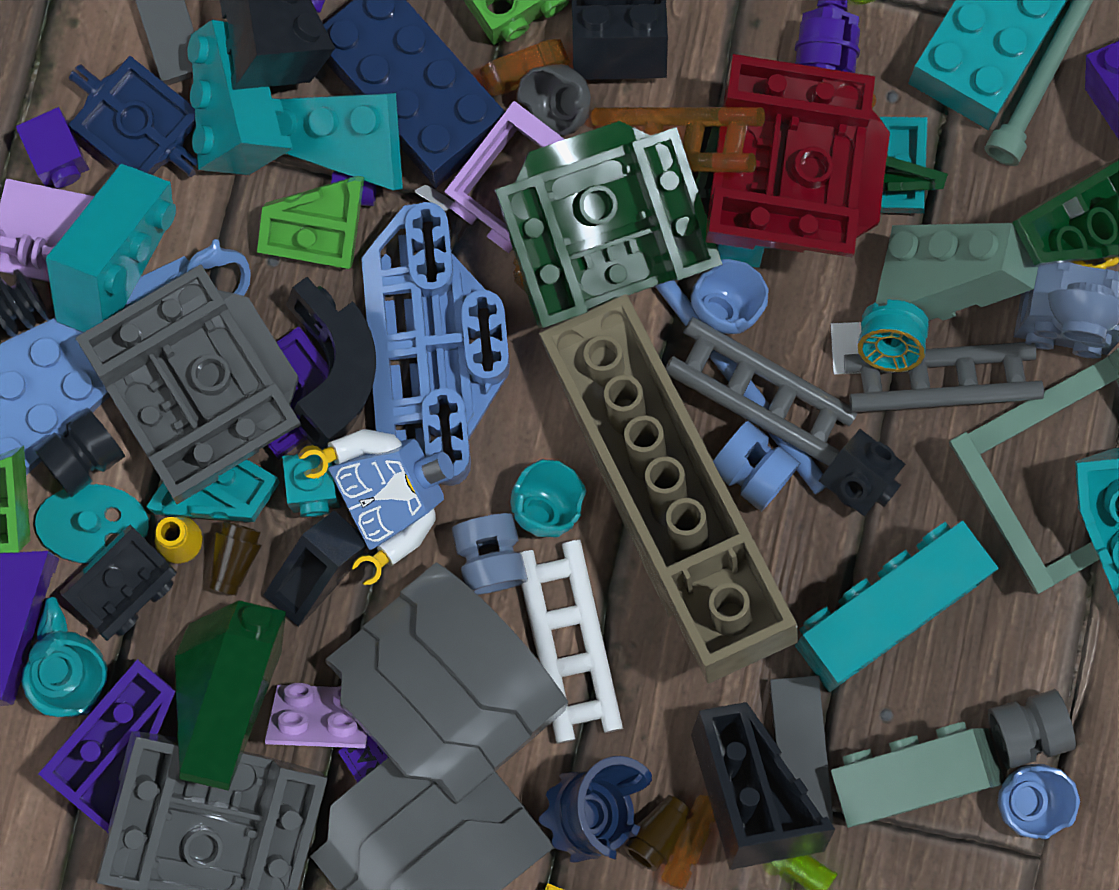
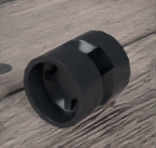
(79, 452)

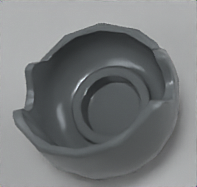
(556, 97)

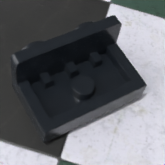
(120, 583)

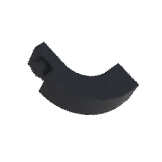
(351, 358)

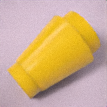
(185, 546)

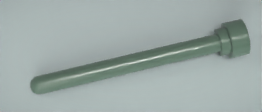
(1008, 142)

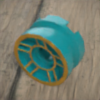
(893, 336)

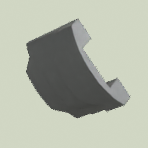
(194, 379)
(445, 684)
(206, 837)
(415, 837)

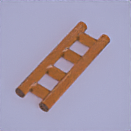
(695, 121)

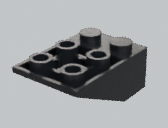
(620, 39)

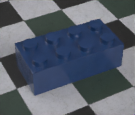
(439, 102)

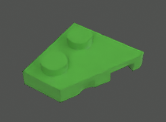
(314, 224)

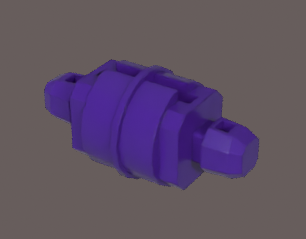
(829, 37)

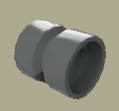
(1030, 729)

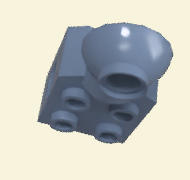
(1071, 309)

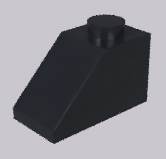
(315, 567)

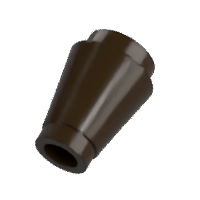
(233, 556)
(658, 833)

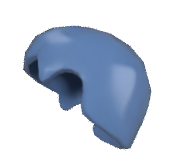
(730, 297)
(1038, 801)

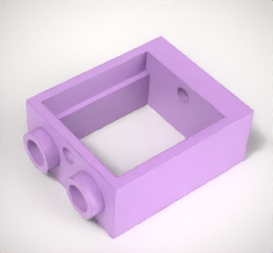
(512, 120)

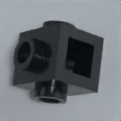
(863, 473)

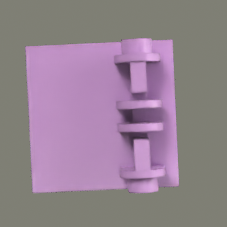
(33, 223)
(312, 718)

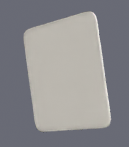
(434, 197)

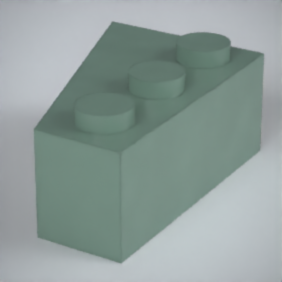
(954, 266)
(916, 774)

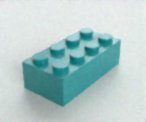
(983, 54)
(896, 605)

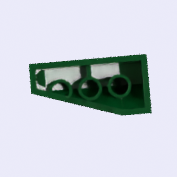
(1076, 221)
(221, 687)

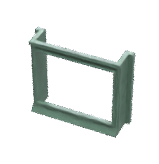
(971, 445)

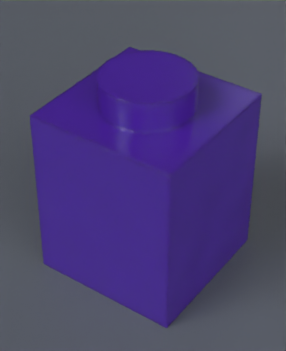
(53, 149)

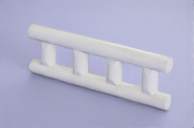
(581, 613)

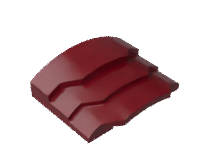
(814, 156)

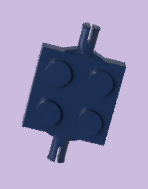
(134, 119)

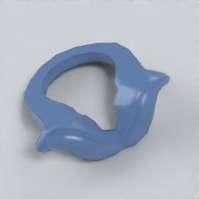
(217, 256)

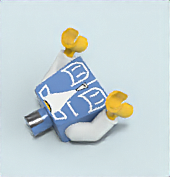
(386, 489)

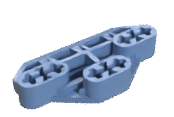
(438, 334)

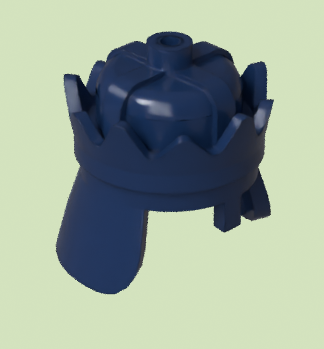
(594, 808)

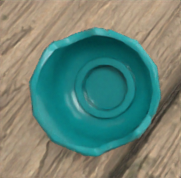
(547, 498)

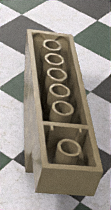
(669, 491)

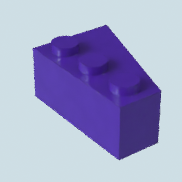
(22, 597)
(92, 758)

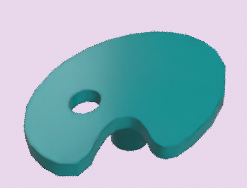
(78, 525)

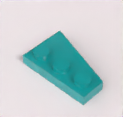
(346, 134)

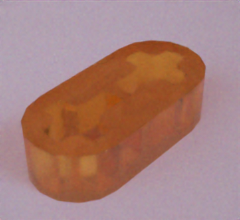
(506, 72)

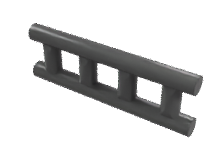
(968, 390)
(732, 395)

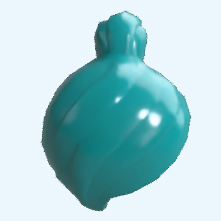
(63, 668)

